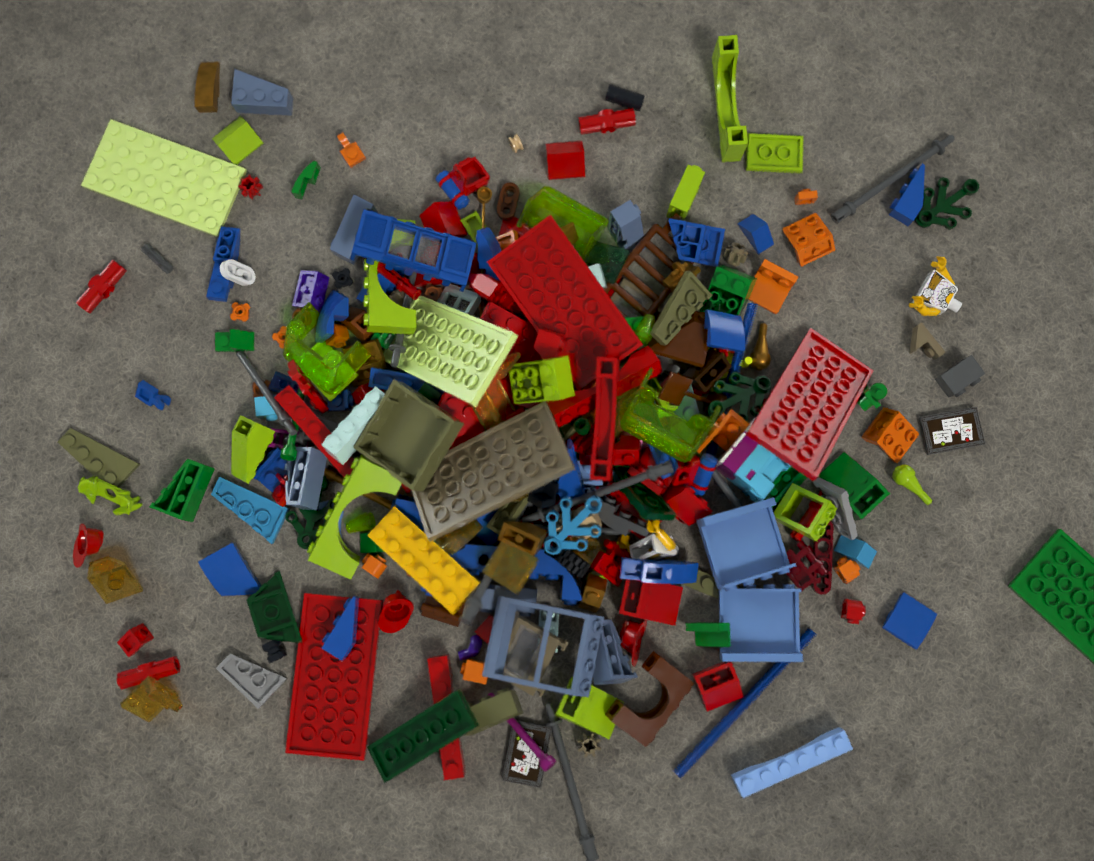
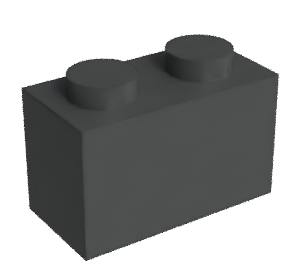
(960, 376)

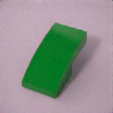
(308, 175)

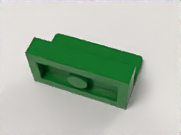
(711, 633)

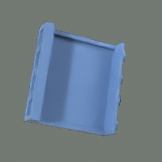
(744, 545)
(761, 623)

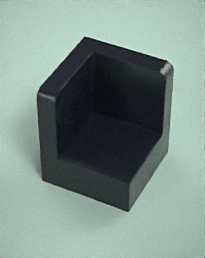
(545, 495)

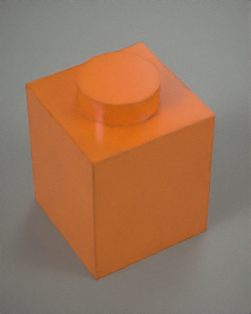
(473, 671)

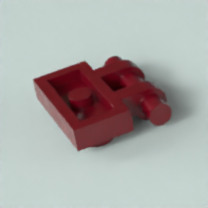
(800, 574)

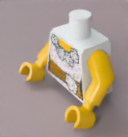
(936, 292)
(652, 547)

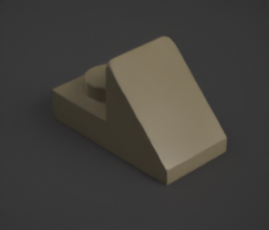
(923, 337)

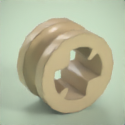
(515, 143)

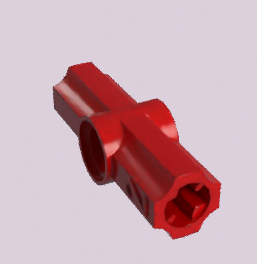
(607, 121)
(101, 286)
(153, 669)

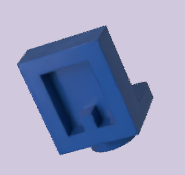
(341, 402)

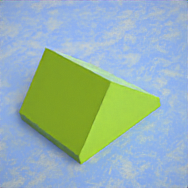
(237, 140)

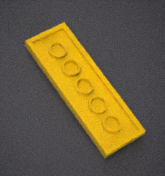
(424, 560)

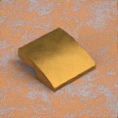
(375, 360)

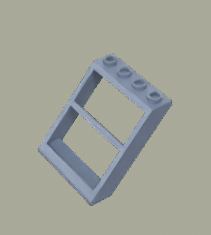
(501, 636)

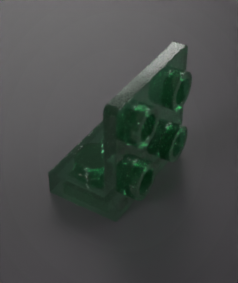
(610, 258)

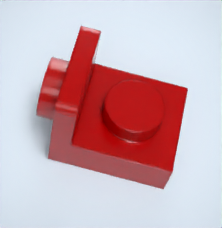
(279, 493)
(485, 628)
(135, 639)

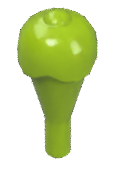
(905, 476)

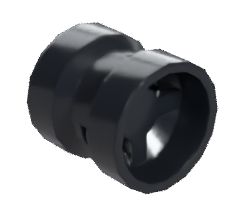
(274, 650)

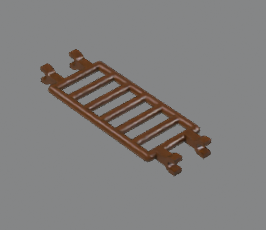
(634, 256)

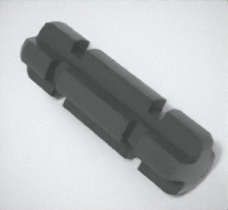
(158, 259)

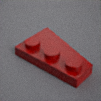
(306, 387)

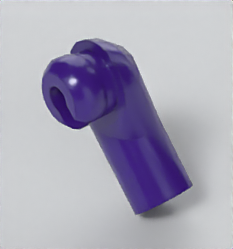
(473, 649)

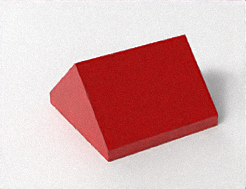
(565, 160)
(443, 219)

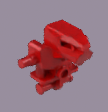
(494, 292)

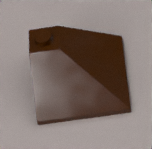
(688, 344)

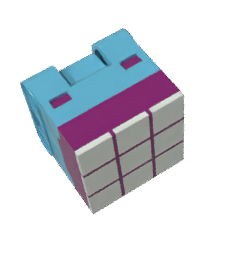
(750, 467)

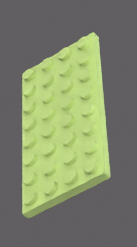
(164, 178)
(453, 350)

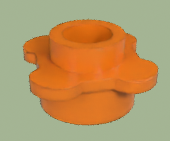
(244, 316)
(278, 336)

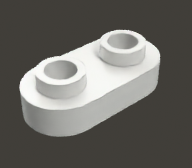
(234, 270)

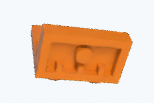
(810, 239)
(772, 286)
(725, 430)
(891, 433)

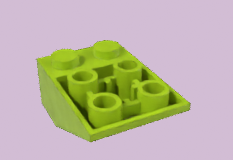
(541, 380)
(248, 447)
(588, 711)

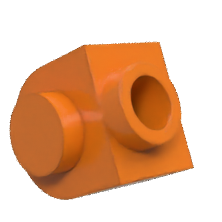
(339, 337)
(374, 565)
(847, 569)

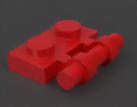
(606, 565)

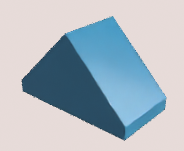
(856, 550)

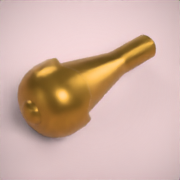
(760, 356)

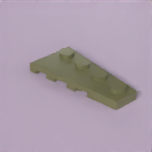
(682, 304)
(98, 458)

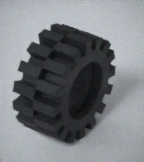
(572, 562)

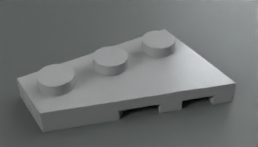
(843, 518)
(250, 679)

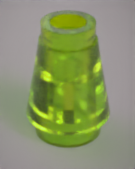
(644, 328)
(361, 523)

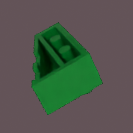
(185, 491)

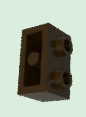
(714, 368)

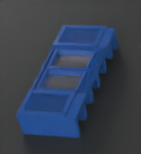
(413, 249)

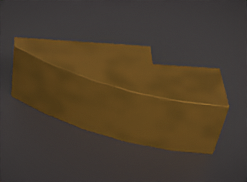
(207, 87)

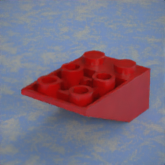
(650, 601)

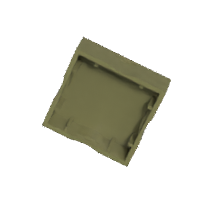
(408, 436)

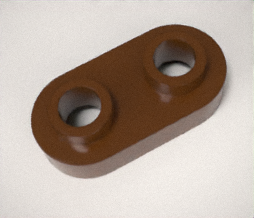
(508, 202)

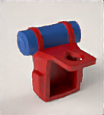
(463, 180)
(696, 473)

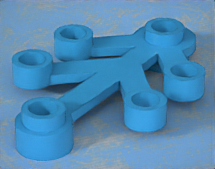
(571, 528)

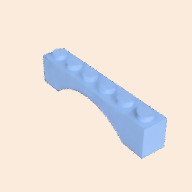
(773, 771)

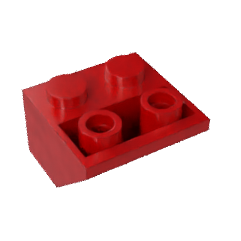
(686, 504)
(718, 685)

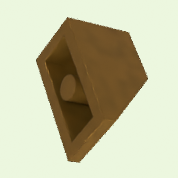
(523, 535)
(593, 593)

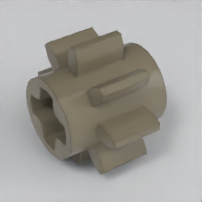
(735, 254)
(591, 750)

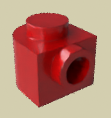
(853, 611)

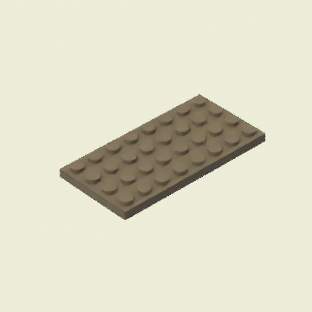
(493, 471)

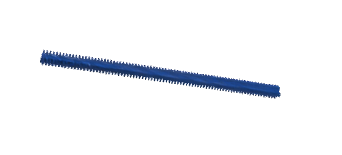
(751, 307)
(737, 710)

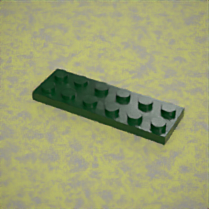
(423, 735)

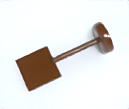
(677, 387)

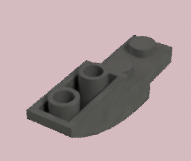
(619, 520)

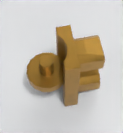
(676, 275)

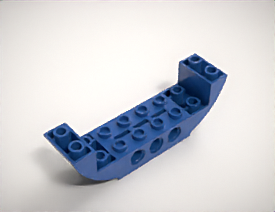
(547, 567)

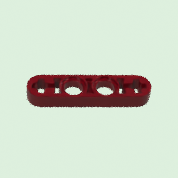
(824, 556)

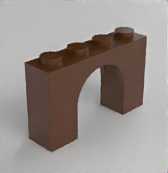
(645, 725)

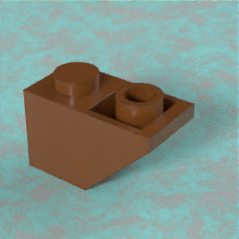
(355, 324)

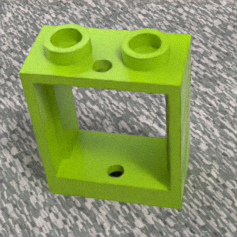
(686, 191)
(790, 503)

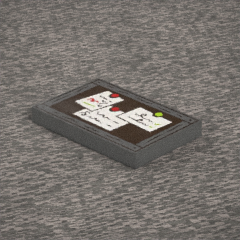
(952, 431)
(521, 763)

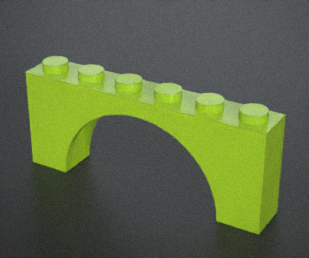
(732, 135)
(383, 313)
(329, 548)

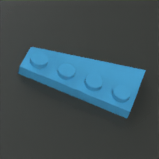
(259, 512)

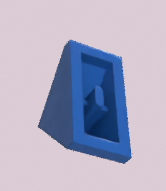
(757, 233)

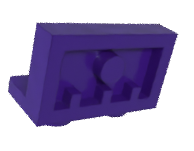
(311, 288)

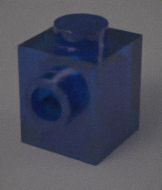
(281, 381)

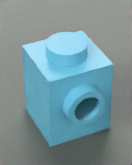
(264, 410)

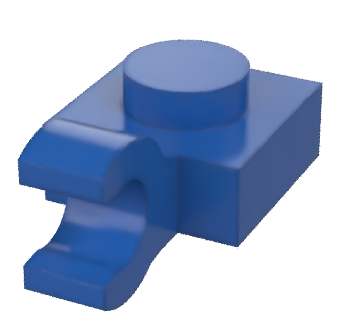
(149, 395)

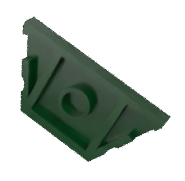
(273, 612)

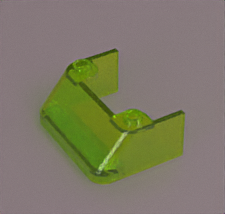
(565, 210)
(328, 372)
(663, 428)

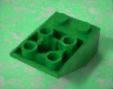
(729, 291)
(862, 487)

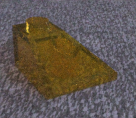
(112, 579)

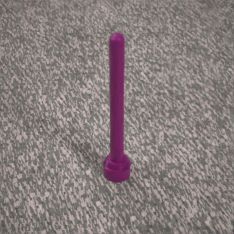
(546, 761)

